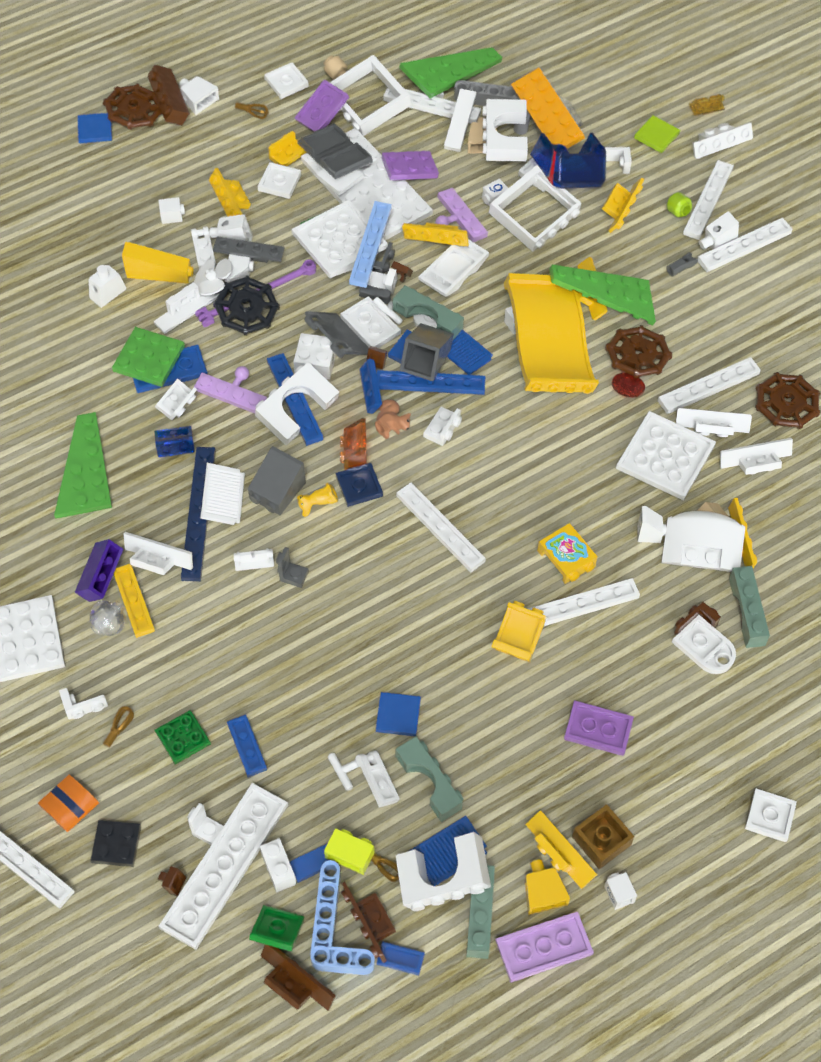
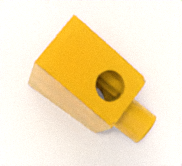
(544, 889)

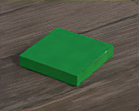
(277, 928)

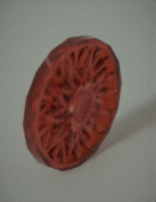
(628, 385)

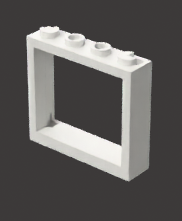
(384, 113)
(517, 189)

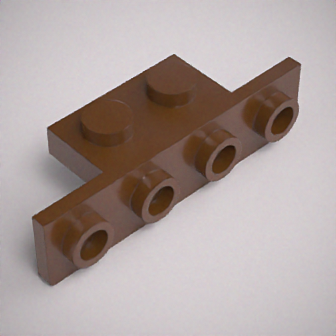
(373, 917)
(293, 982)

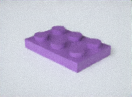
(321, 106)
(409, 165)
(598, 728)

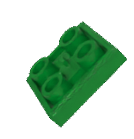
(182, 737)

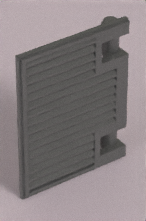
(337, 332)

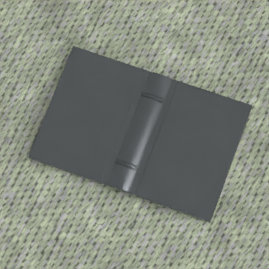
(335, 151)

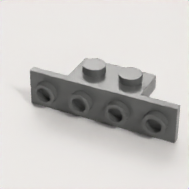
(256, 251)

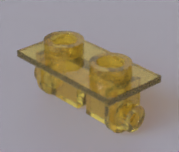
(706, 105)

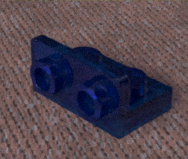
(174, 441)

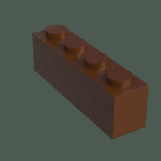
(168, 94)

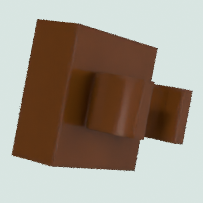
(403, 270)
(378, 355)
(172, 880)

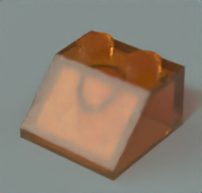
(354, 445)

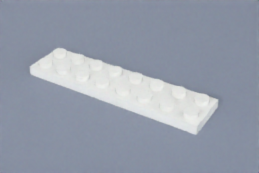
(223, 866)

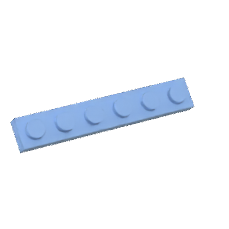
(370, 244)

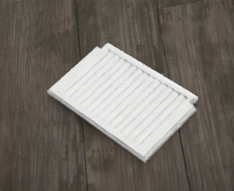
(222, 494)

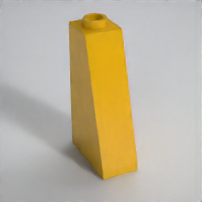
(156, 265)

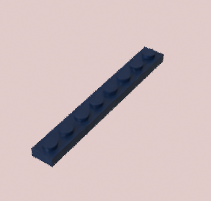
(196, 526)

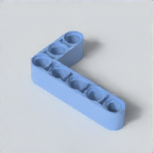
(328, 926)

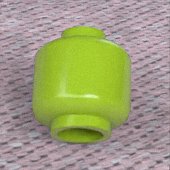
(679, 204)

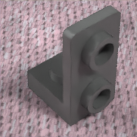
(383, 267)
(290, 572)

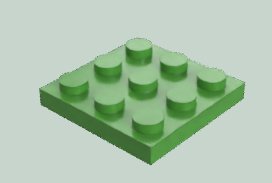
(148, 356)

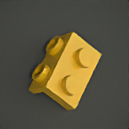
(285, 150)

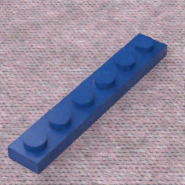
(443, 383)
(296, 402)

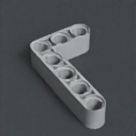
(491, 91)

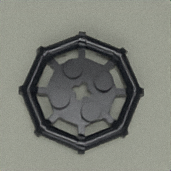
(242, 313)

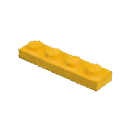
(133, 600)

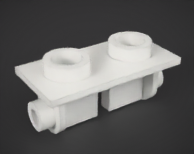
(254, 559)

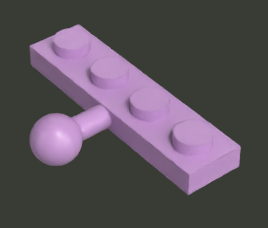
(460, 214)
(230, 392)

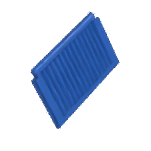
(468, 353)
(441, 853)

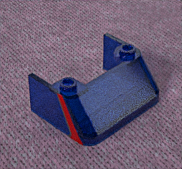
(575, 169)

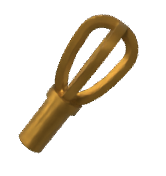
(247, 107)
(114, 731)
(378, 859)

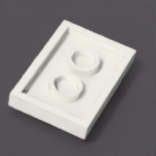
(370, 323)

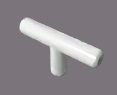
(388, 309)
(342, 770)

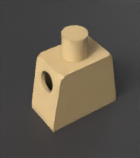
(475, 139)

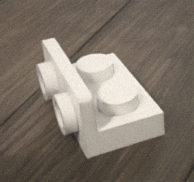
(442, 425)

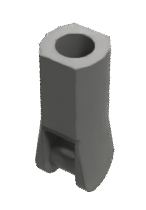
(681, 264)
(373, 292)

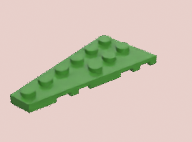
(442, 72)
(611, 290)
(85, 476)

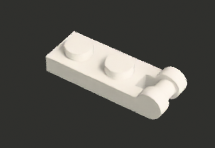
(202, 246)
(377, 778)

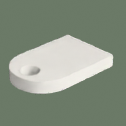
(705, 645)

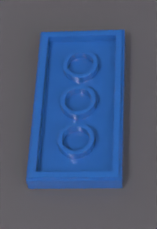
(187, 368)

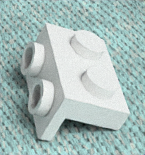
(174, 399)

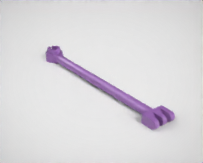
(307, 268)

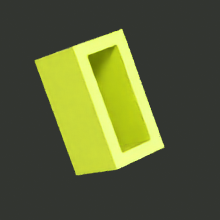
(349, 851)

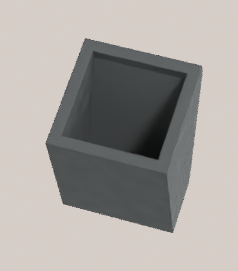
(425, 351)
(277, 481)

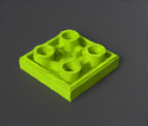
(657, 134)

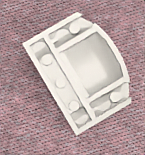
(703, 541)

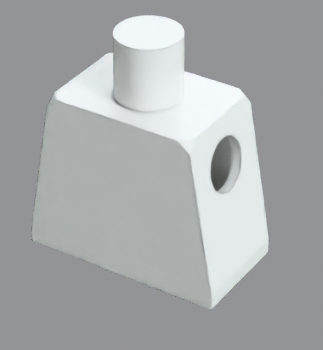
(198, 93)
(232, 227)
(720, 232)
(105, 285)

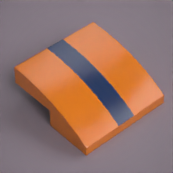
(68, 803)

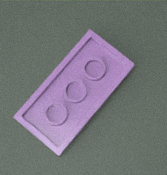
(544, 946)

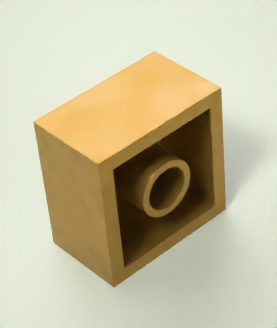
(603, 836)

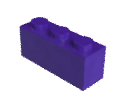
(99, 570)

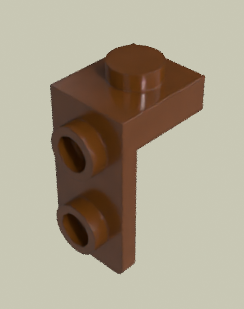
(704, 611)

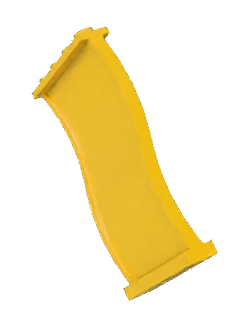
(549, 335)

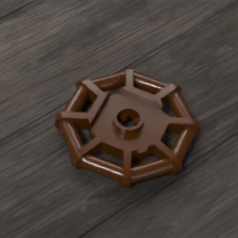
(140, 97)
(632, 362)
(784, 408)

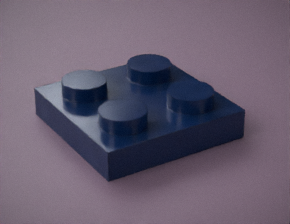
(359, 484)

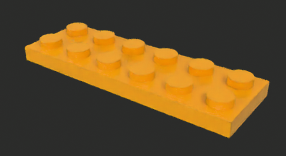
(547, 109)

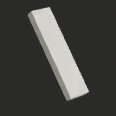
(460, 120)

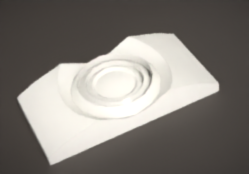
(453, 267)

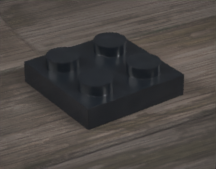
(116, 843)

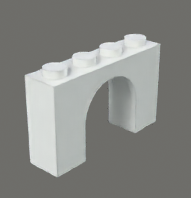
(499, 146)
(306, 381)
(470, 876)

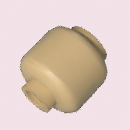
(334, 67)

